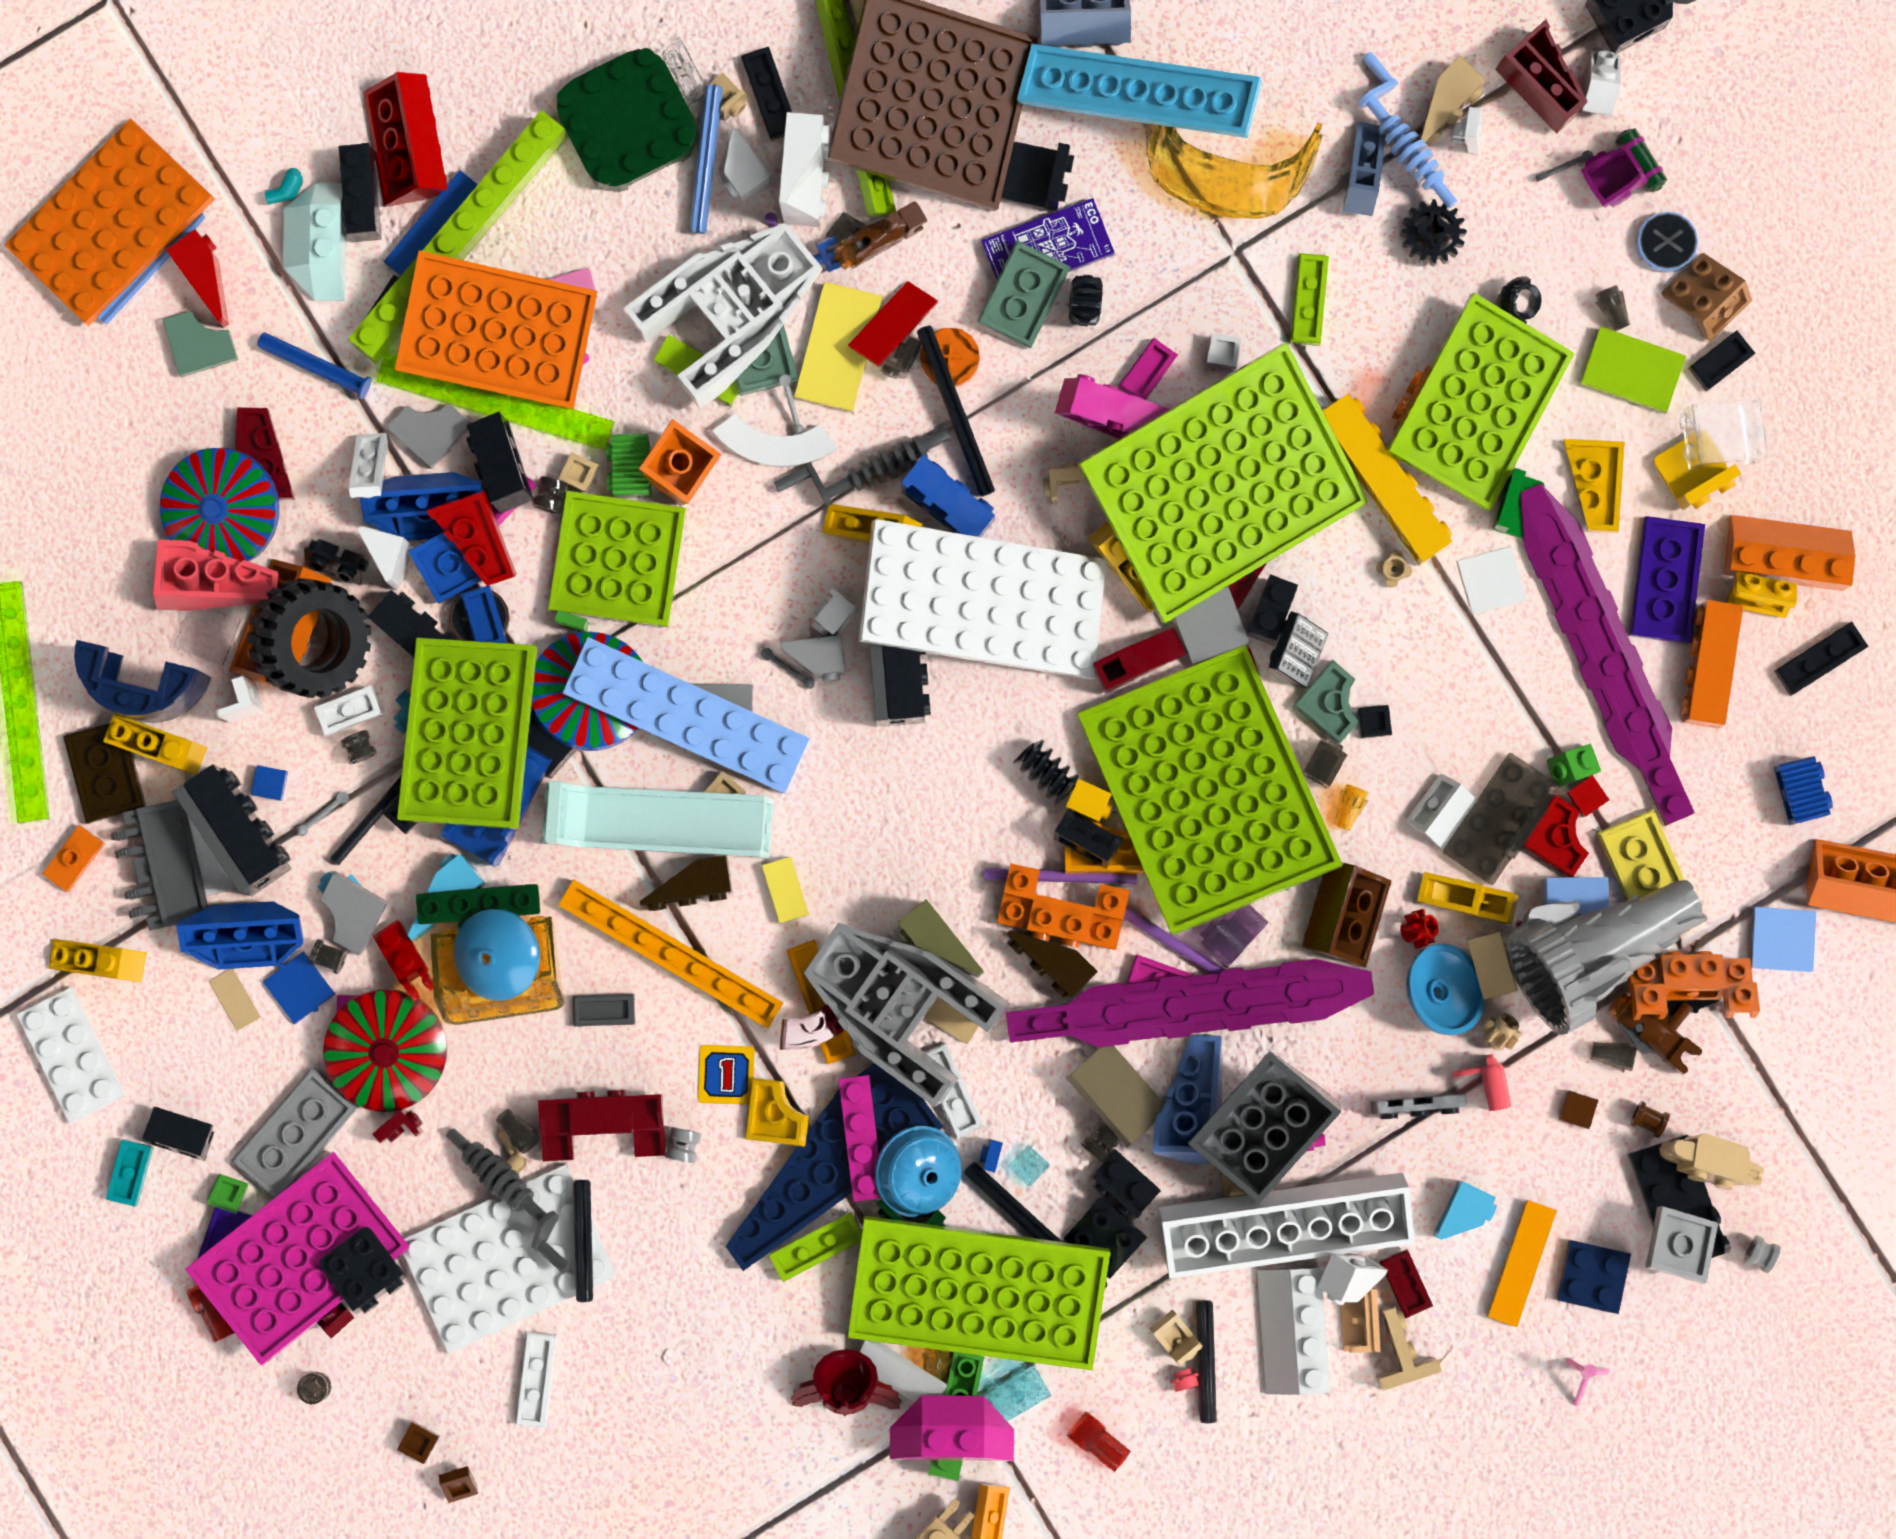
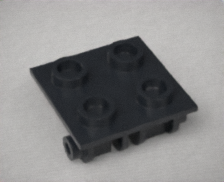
(1109, 1229)

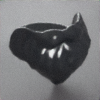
(1510, 292)

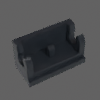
(1087, 838)
(179, 1133)

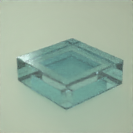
(1028, 1165)

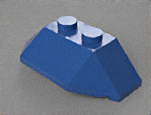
(405, 501)
(241, 935)

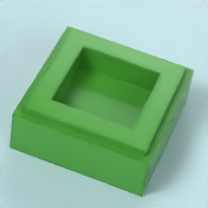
(572, 621)
(227, 1193)

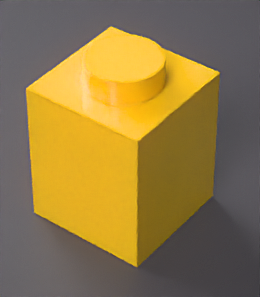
(1090, 801)

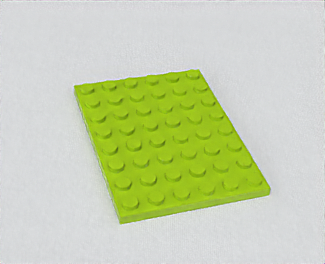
(1223, 482)
(1209, 790)

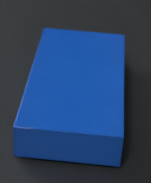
(483, 615)

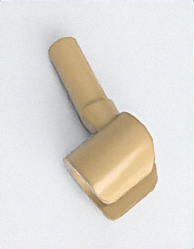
(516, 1160)

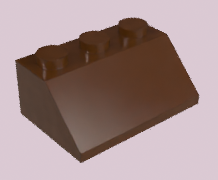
(1347, 914)

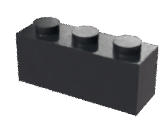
(360, 192)
(499, 462)

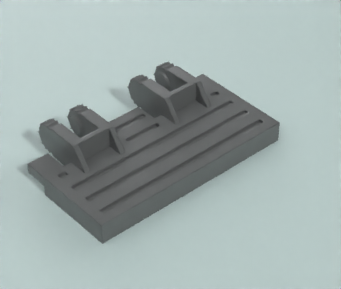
(168, 864)

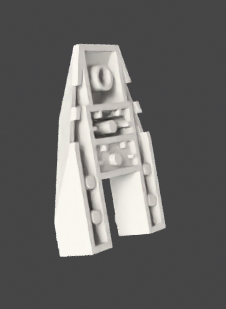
(743, 293)

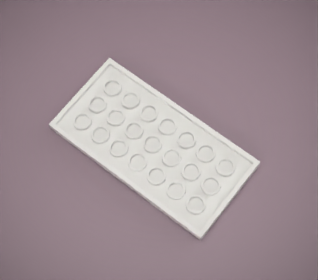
(982, 599)

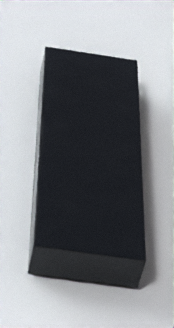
(767, 90)
(1821, 658)

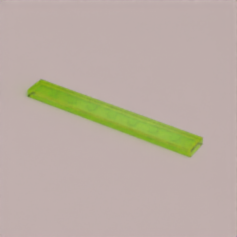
(543, 417)
(21, 707)

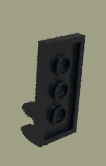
(1670, 1188)

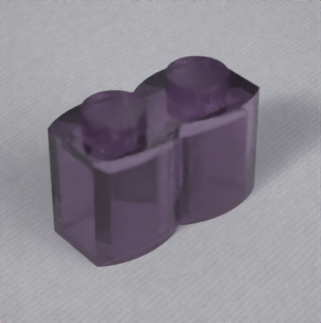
(1232, 934)

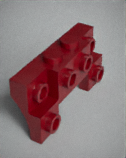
(594, 1115)

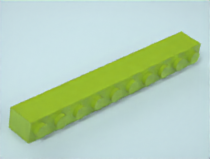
(464, 228)

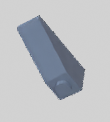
(1364, 170)

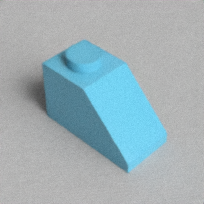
(1465, 1211)

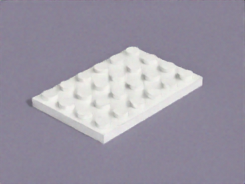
(482, 1269)

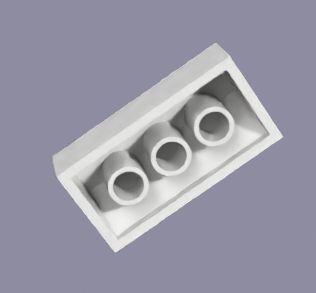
(1293, 1331)

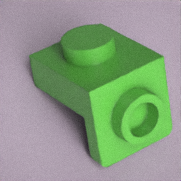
(1573, 765)

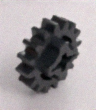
(1445, 232)

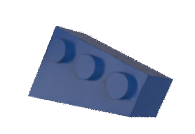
(947, 499)

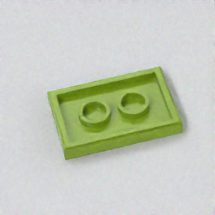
(1633, 370)

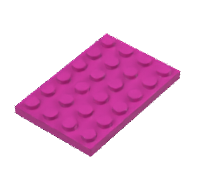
(268, 1268)

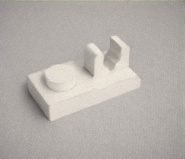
(1470, 130)

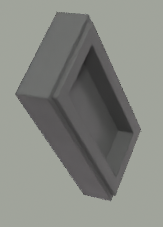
(604, 1010)

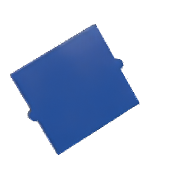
(299, 988)

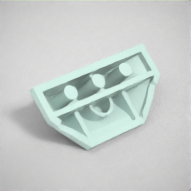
(317, 242)

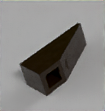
(698, 880)
(1062, 964)

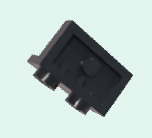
(1125, 1184)

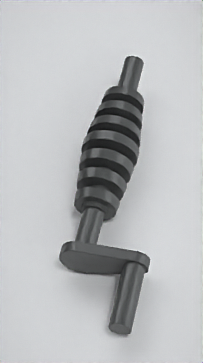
(866, 474)
(505, 1184)

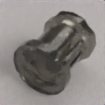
(328, 956)

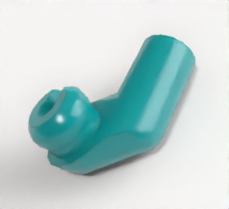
(288, 189)

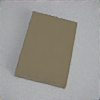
(1117, 1093)

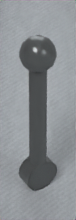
(1586, 155)
(767, 655)

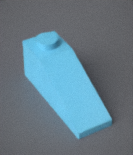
(454, 875)

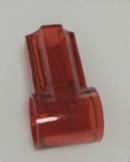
(214, 1321)
(1093, 1437)

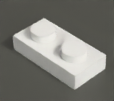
(348, 711)

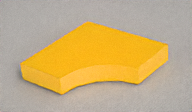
(773, 1117)

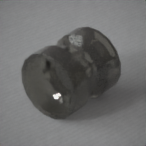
(550, 495)
(1106, 1136)

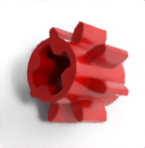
(1419, 928)

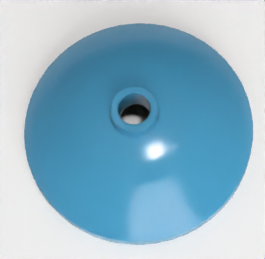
(511, 950)
(1457, 991)

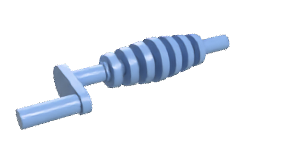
(1405, 143)

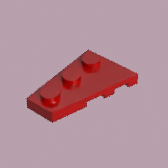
(477, 535)

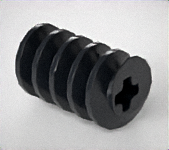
(1047, 771)

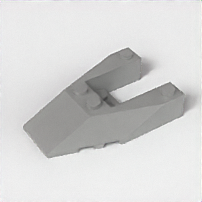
(884, 992)

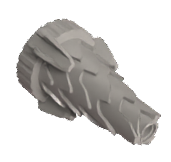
(1577, 960)

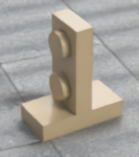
(1404, 1353)

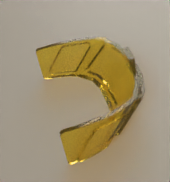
(1226, 185)

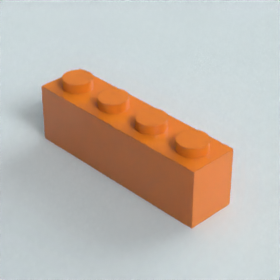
(1712, 663)

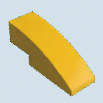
(1468, 898)

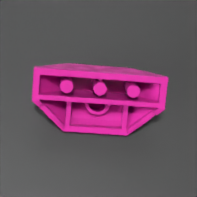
(952, 1430)

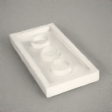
(71, 1055)

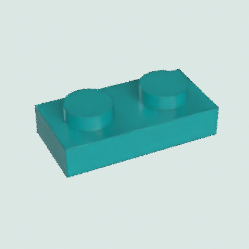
(129, 1173)

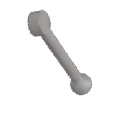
(785, 380)
(342, 797)

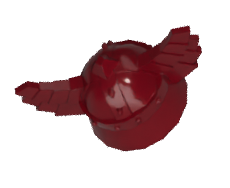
(845, 1384)

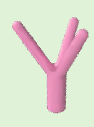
(1586, 1373)

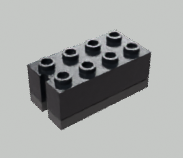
(898, 686)
(233, 830)

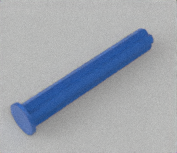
(315, 364)

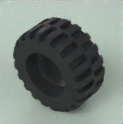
(344, 644)

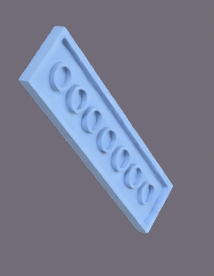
(685, 715)

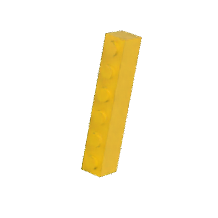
(1386, 481)

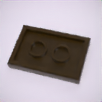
(103, 775)

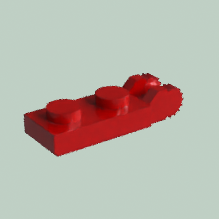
(403, 957)

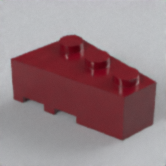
(1543, 79)

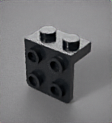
(1037, 175)
(362, 1271)

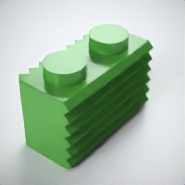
(627, 455)

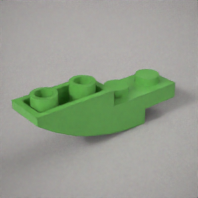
(962, 1381)

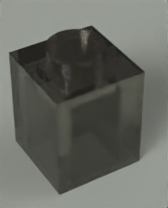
(1325, 762)

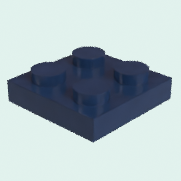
(1593, 1276)

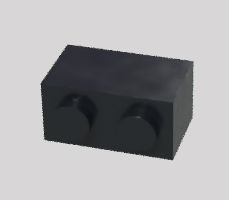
(1272, 609)

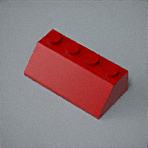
(405, 139)

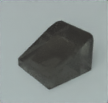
(845, 227)

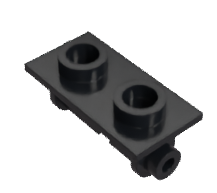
(322, 558)

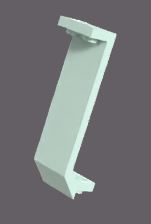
(657, 820)

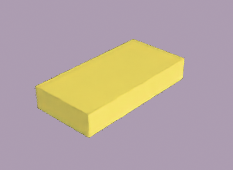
(785, 890)

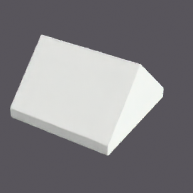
(389, 554)

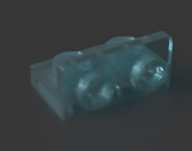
(1017, 1392)

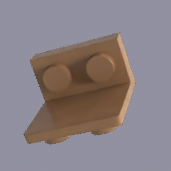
(1708, 294)

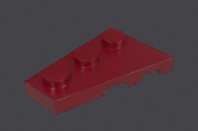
(259, 440)

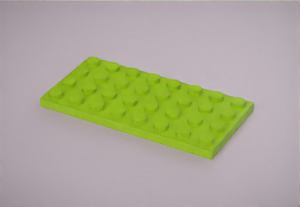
(978, 1293)

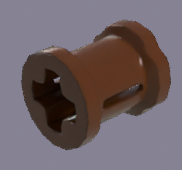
(1650, 1119)

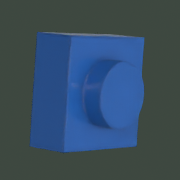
(990, 1155)

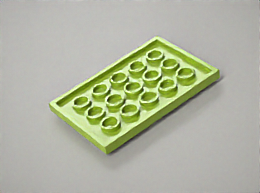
(1480, 402)
(467, 733)

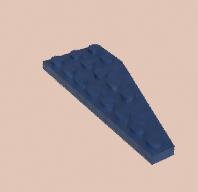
(819, 1172)

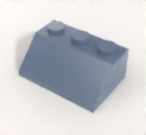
(1084, 22)

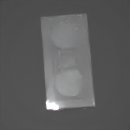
(684, 70)

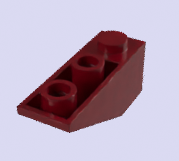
(1138, 660)

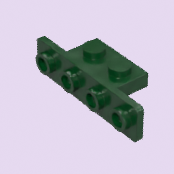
(462, 904)

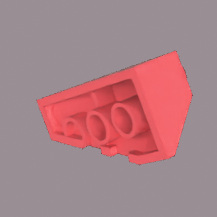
(204, 579)

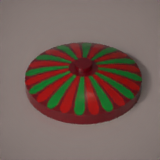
(385, 1050)

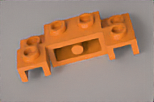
(1062, 918)
(1693, 978)

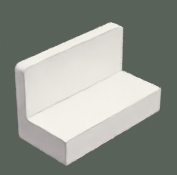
(248, 701)
(1441, 810)

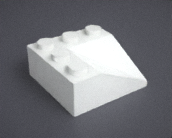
(803, 169)

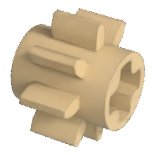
(1501, 1031)

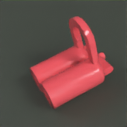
(1494, 1082)

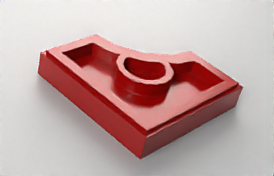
(1556, 838)

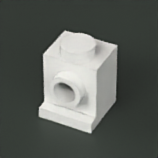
(833, 614)

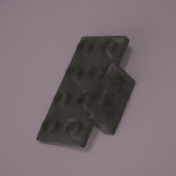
(1501, 819)

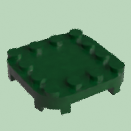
(627, 119)

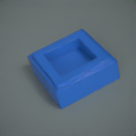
(269, 783)

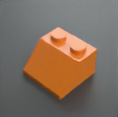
(678, 463)

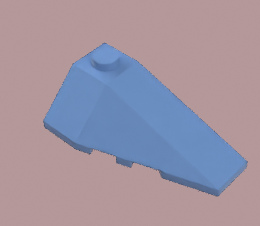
(1190, 1099)

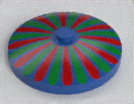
(221, 503)
(567, 718)

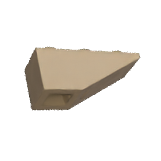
(1452, 91)

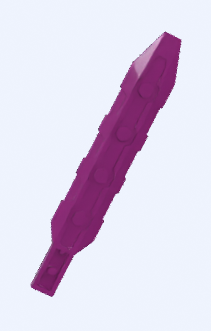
(1602, 647)
(1198, 1004)

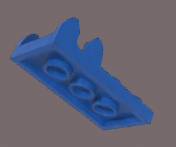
(492, 842)

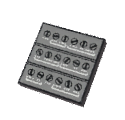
(1298, 649)

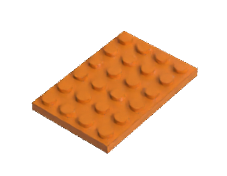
(109, 222)
(495, 330)

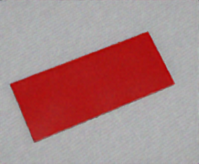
(893, 323)

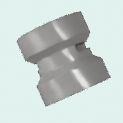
(683, 1152)

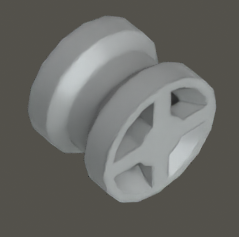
(1762, 1254)

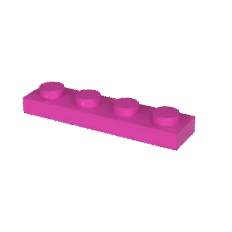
(860, 1135)

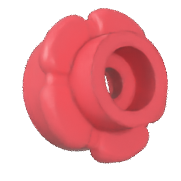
(1184, 1380)

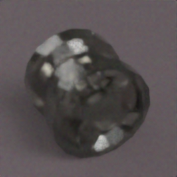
(358, 747)
(308, 1388)

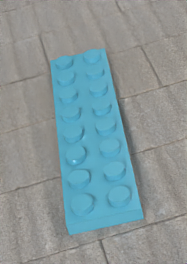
(1140, 90)

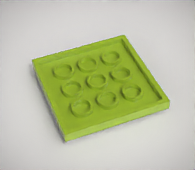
(617, 559)

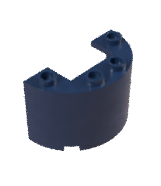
(177, 692)

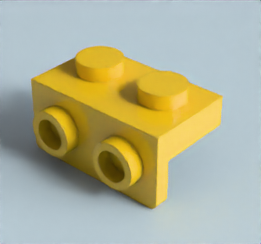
(1763, 594)

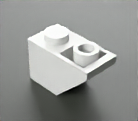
(1602, 82)

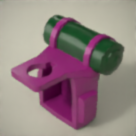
(1623, 170)

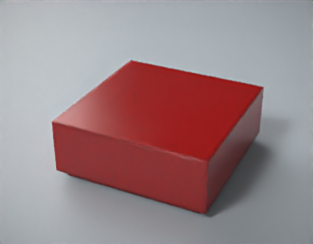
(1588, 796)

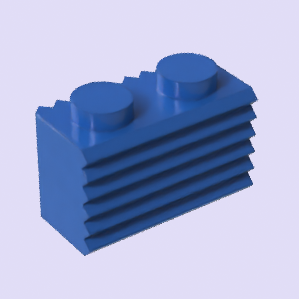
(1803, 790)

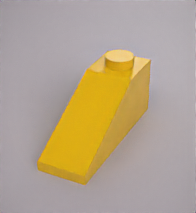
(856, 523)

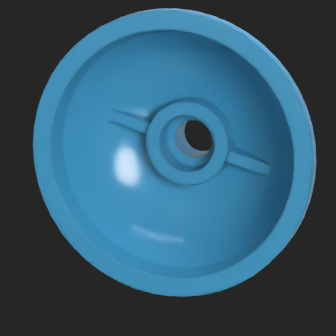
(905, 1165)

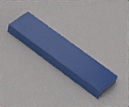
(430, 223)

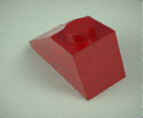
(202, 269)

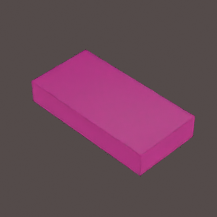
(1148, 369)

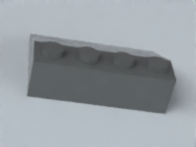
(1265, 1126)

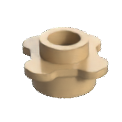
(1397, 561)

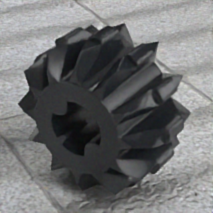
(1085, 300)

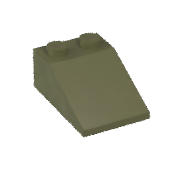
(930, 932)

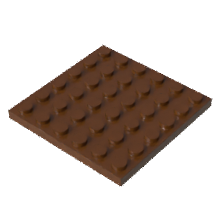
(932, 100)

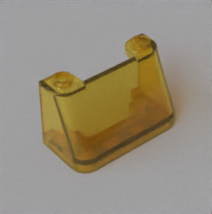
(462, 1006)

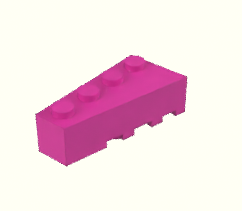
(1104, 406)

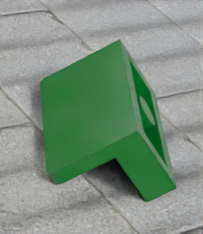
(1509, 513)

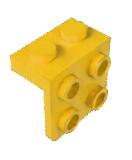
(1693, 485)

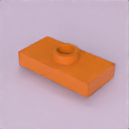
(73, 858)

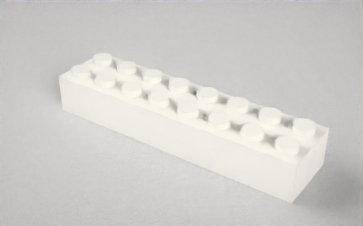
(1287, 1225)

